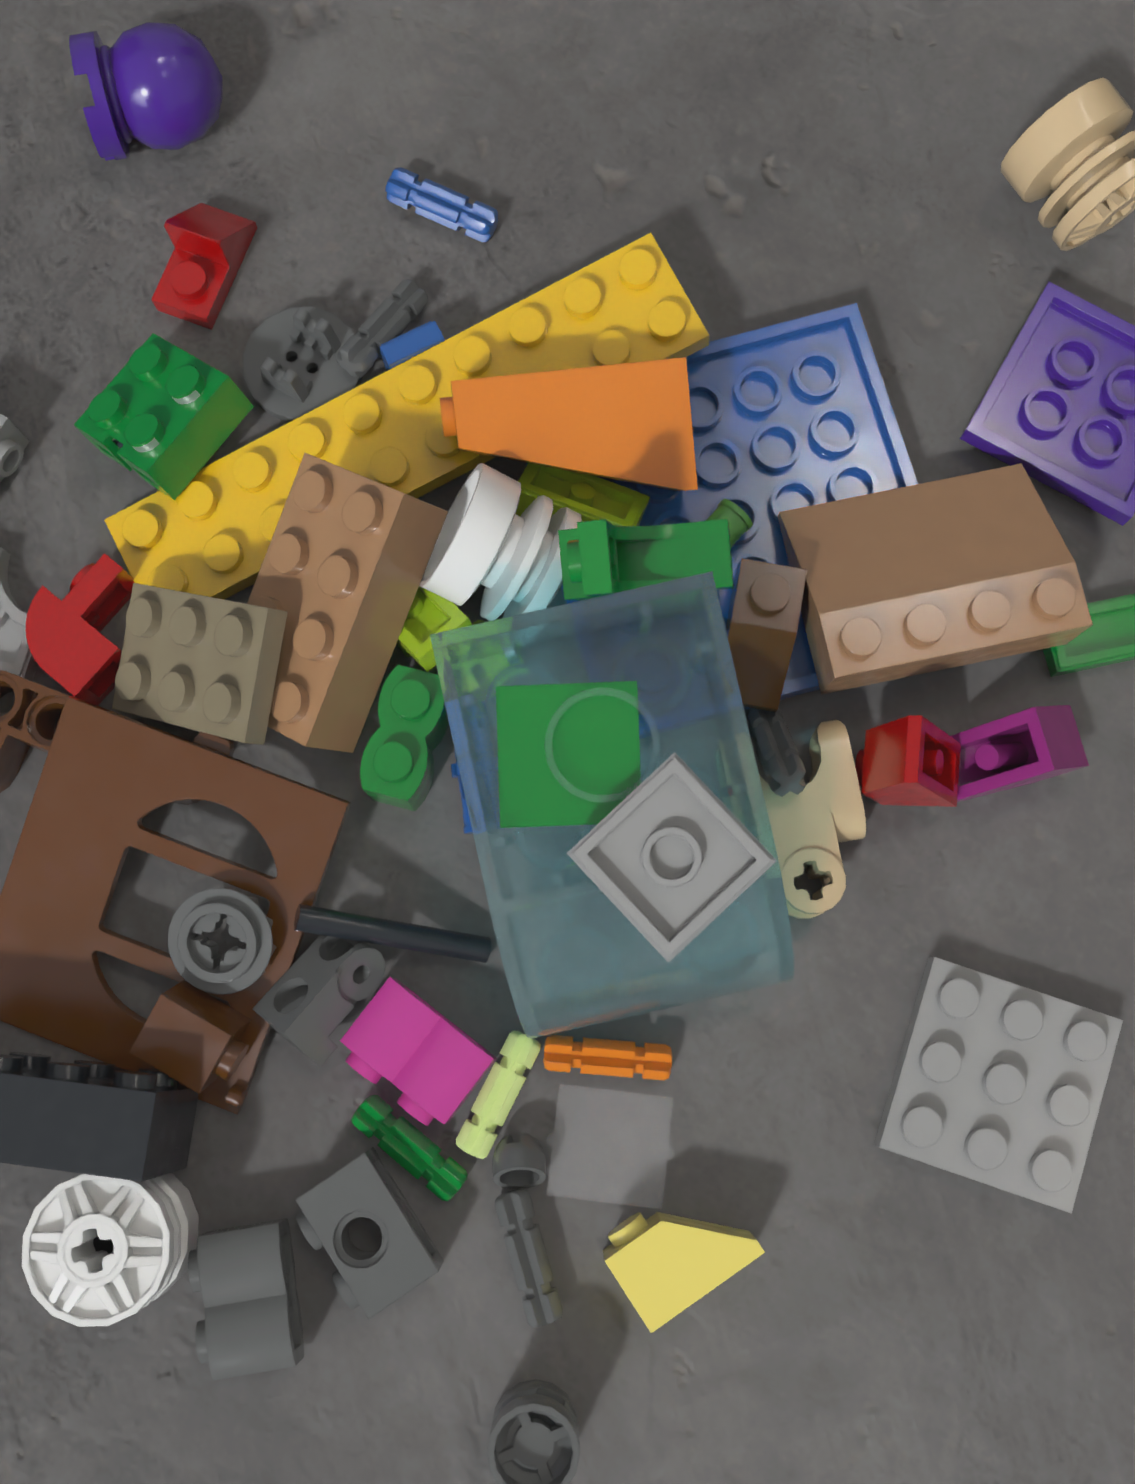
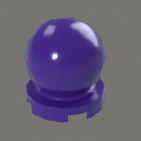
(148, 87)

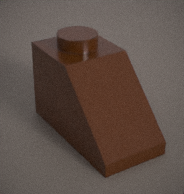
(763, 629)

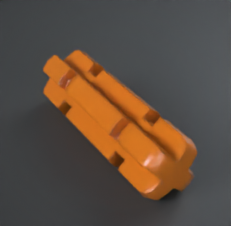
(607, 1057)

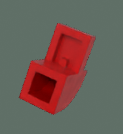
(67, 632)

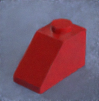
(909, 764)

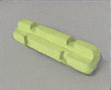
(498, 1094)

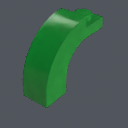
(615, 558)

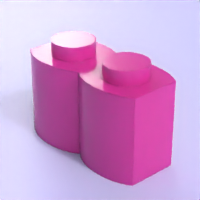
(417, 1052)

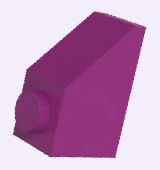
(1019, 751)

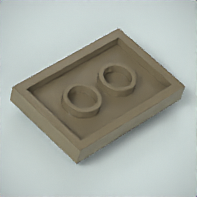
(199, 662)

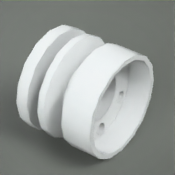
(496, 548)
(151, 1234)

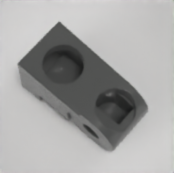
(321, 993)

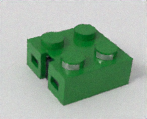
(164, 415)

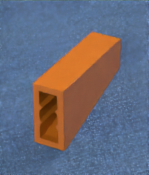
(589, 420)

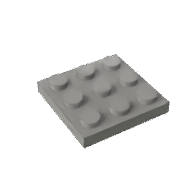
(999, 1084)

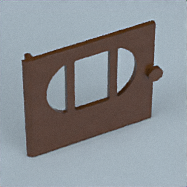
(75, 839)

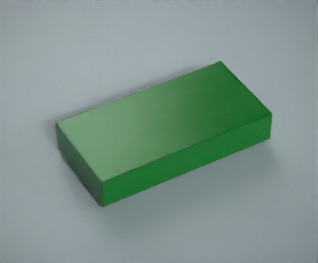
(1104, 643)

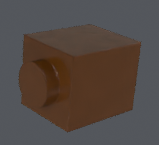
(192, 1037)

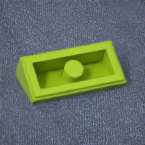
(583, 493)

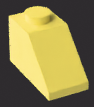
(674, 1261)

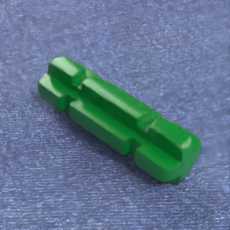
(409, 1147)

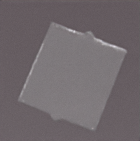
(610, 1146)

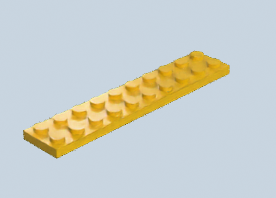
(392, 425)

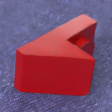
(203, 263)

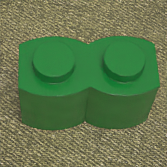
(399, 755)

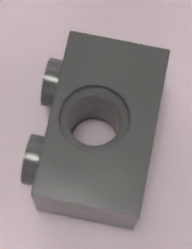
(406, 1251)

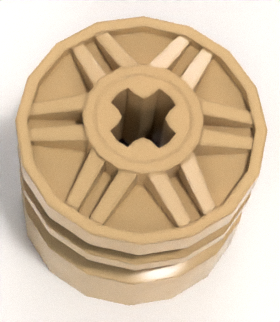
(1078, 161)

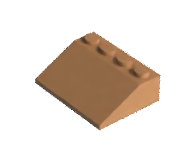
(932, 578)

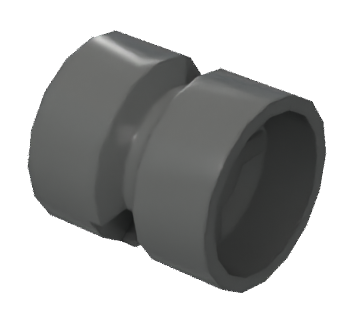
(534, 1436)

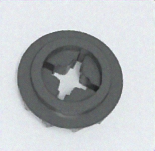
(198, 957)

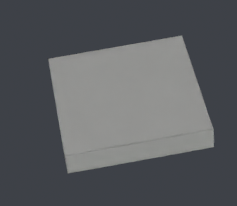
(671, 857)

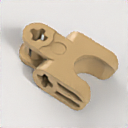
(816, 820)

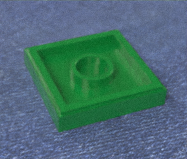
(592, 747)

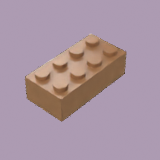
(347, 576)

